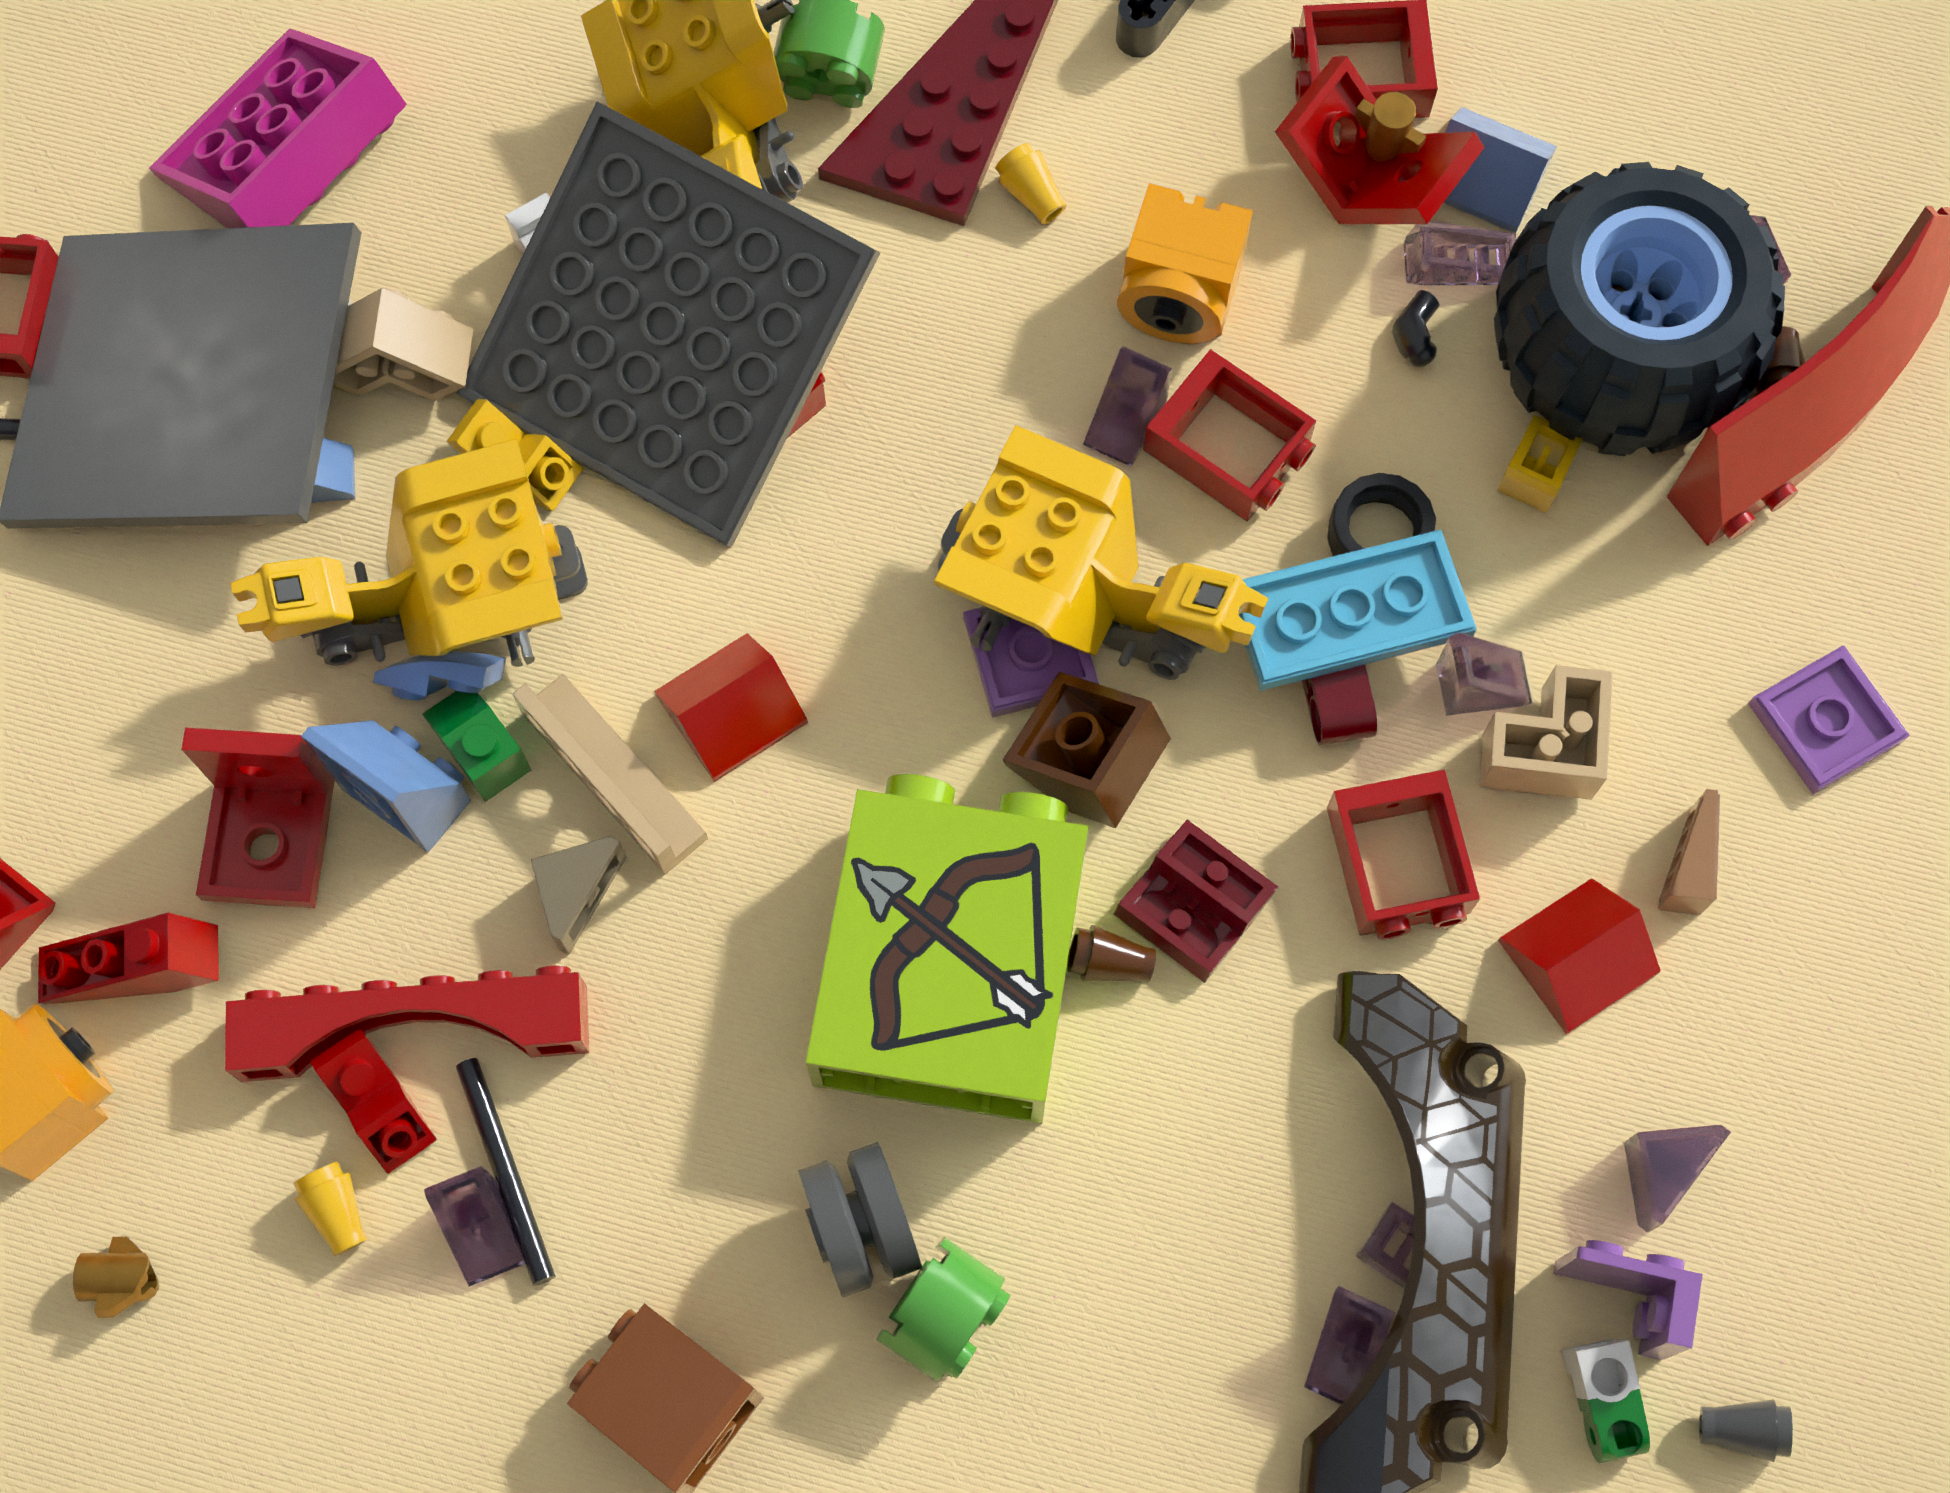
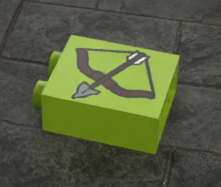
(948, 950)

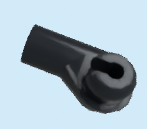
(1411, 329)

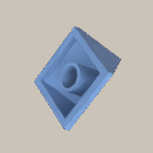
(1503, 175)

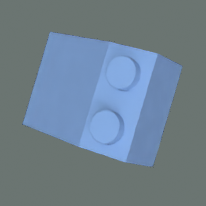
(391, 777)

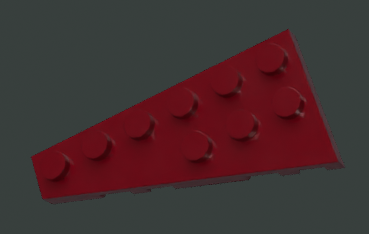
(946, 115)

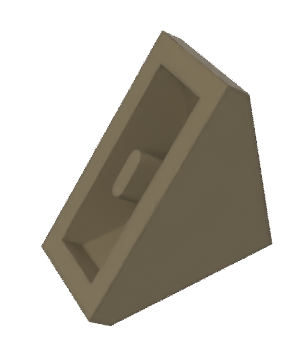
(574, 885)

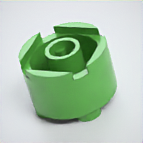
(828, 51)
(944, 1311)

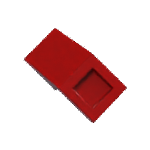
(373, 1100)

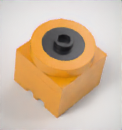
(1182, 266)
(45, 1091)

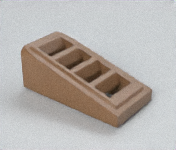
(1694, 868)

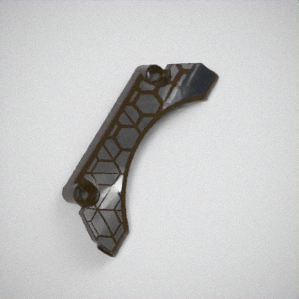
(1455, 1322)

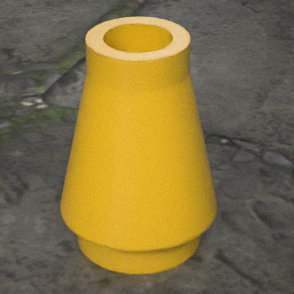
(1030, 182)
(331, 1206)

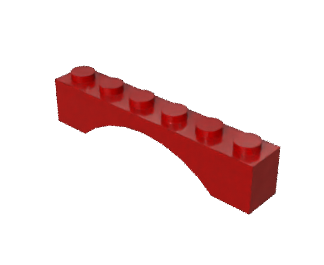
(281, 1035)

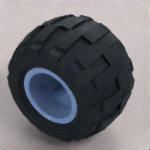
(1632, 378)

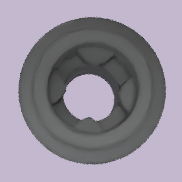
(1749, 1428)

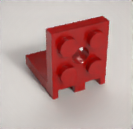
(1347, 178)
(261, 788)

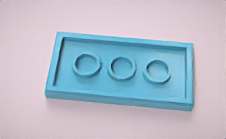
(1356, 610)

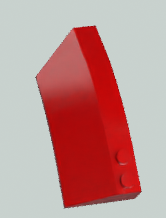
(1799, 422)

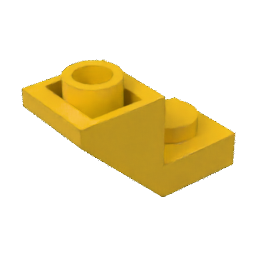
(546, 464)

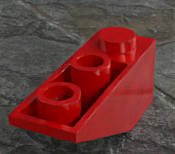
(130, 960)

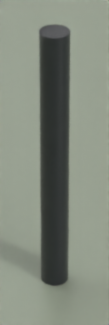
(505, 1172)

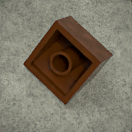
(1089, 747)

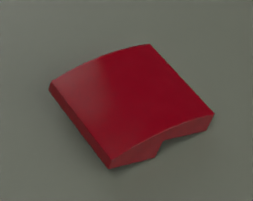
(1195, 900)

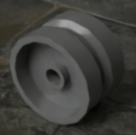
(859, 1220)

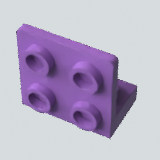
(1672, 1300)

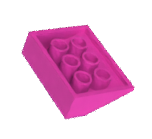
(281, 133)

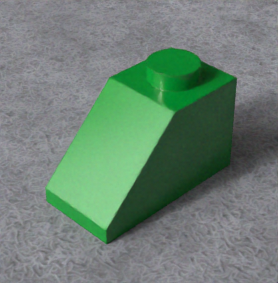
(478, 742)

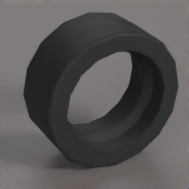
(1382, 489)

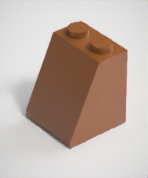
(663, 1399)

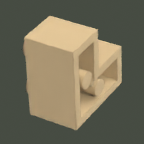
(402, 344)
(1561, 749)

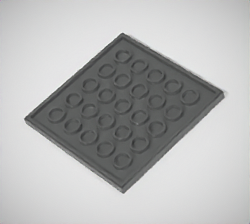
(667, 323)
(182, 378)

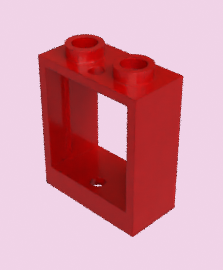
(1370, 23)
(33, 257)
(1222, 378)
(1391, 799)

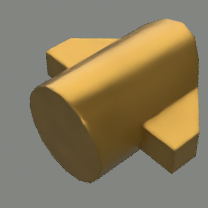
(1389, 126)
(114, 1278)

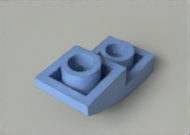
(424, 675)

